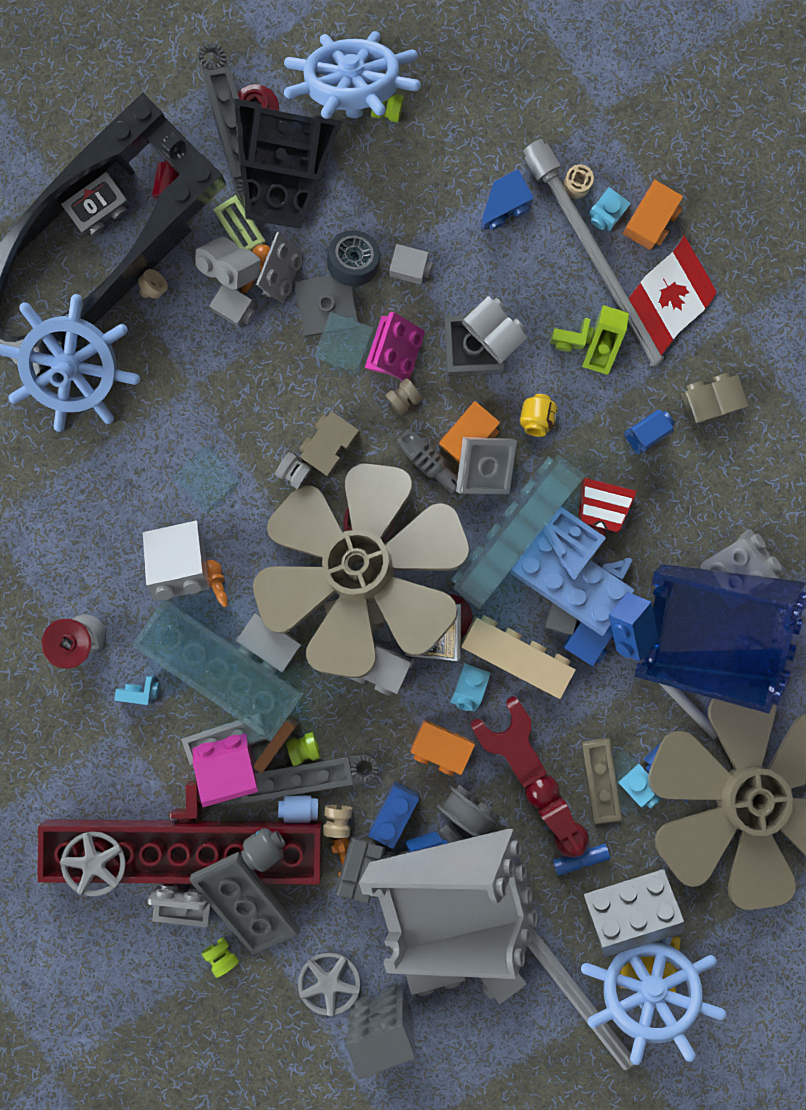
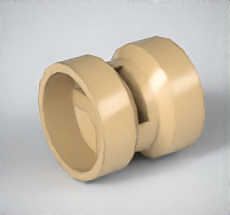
(577, 187)
(337, 821)

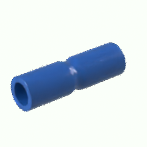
(590, 857)

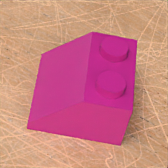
(225, 769)

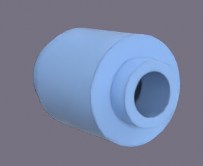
(298, 809)

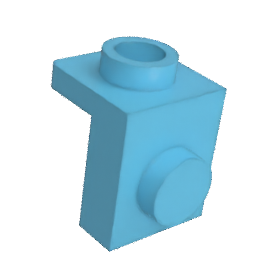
(470, 688)
(638, 788)

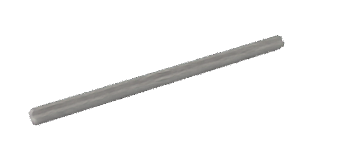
(564, 981)

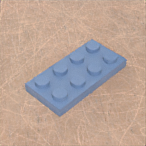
(585, 598)

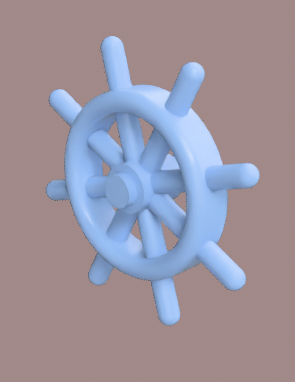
(351, 75)
(67, 363)
(654, 993)

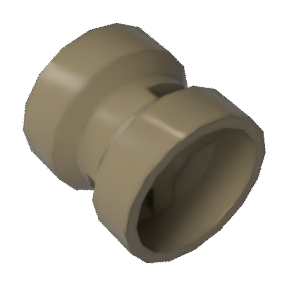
(404, 397)

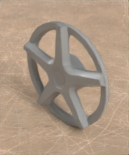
(92, 864)
(329, 984)

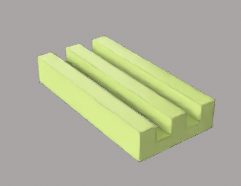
(226, 206)

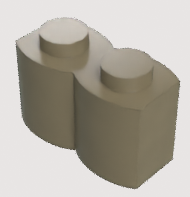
(714, 399)

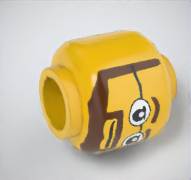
(538, 415)

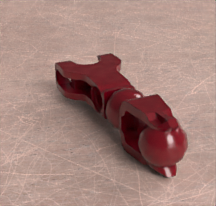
(540, 788)

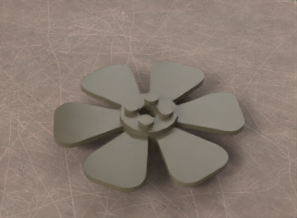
(412, 611)
(698, 841)

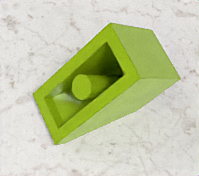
(606, 339)

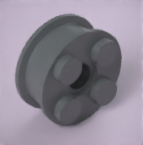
(464, 811)

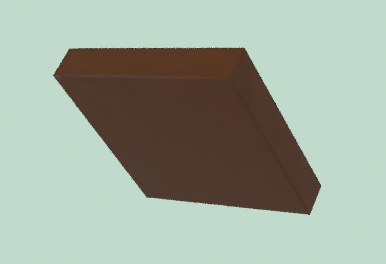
(275, 744)

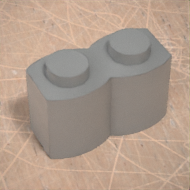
(227, 262)
(495, 329)

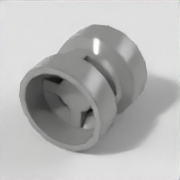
(288, 467)

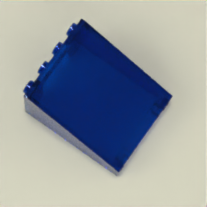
(724, 634)

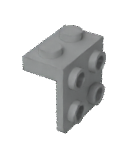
(745, 557)
(179, 905)

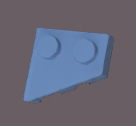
(572, 540)

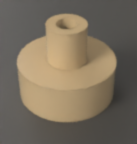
(152, 284)

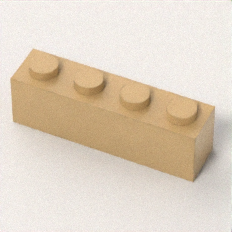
(517, 657)

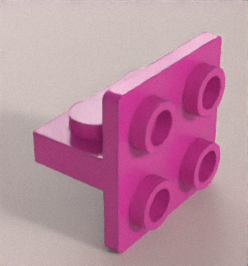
(395, 347)

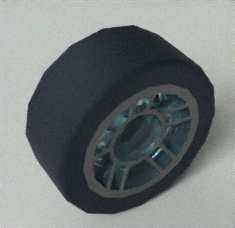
(353, 245)

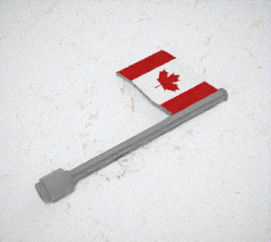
(664, 298)

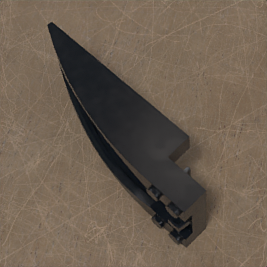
(167, 226)

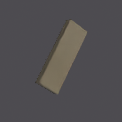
(601, 780)

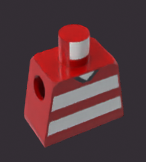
(604, 505)

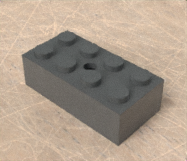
(380, 1032)

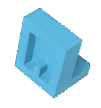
(608, 210)
(133, 694)

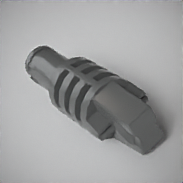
(427, 459)

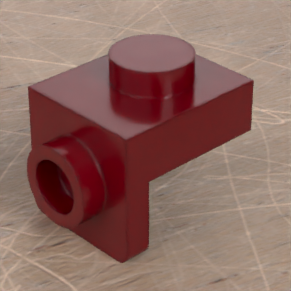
(193, 805)

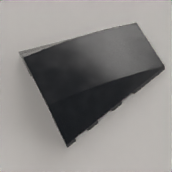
(280, 161)

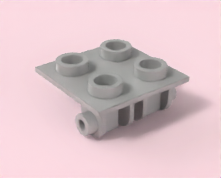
(280, 269)

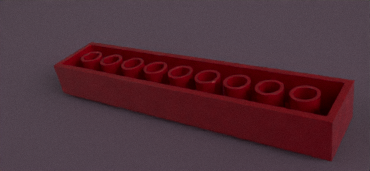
(173, 851)

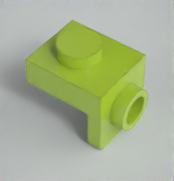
(567, 340)

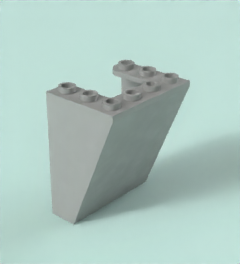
(456, 908)

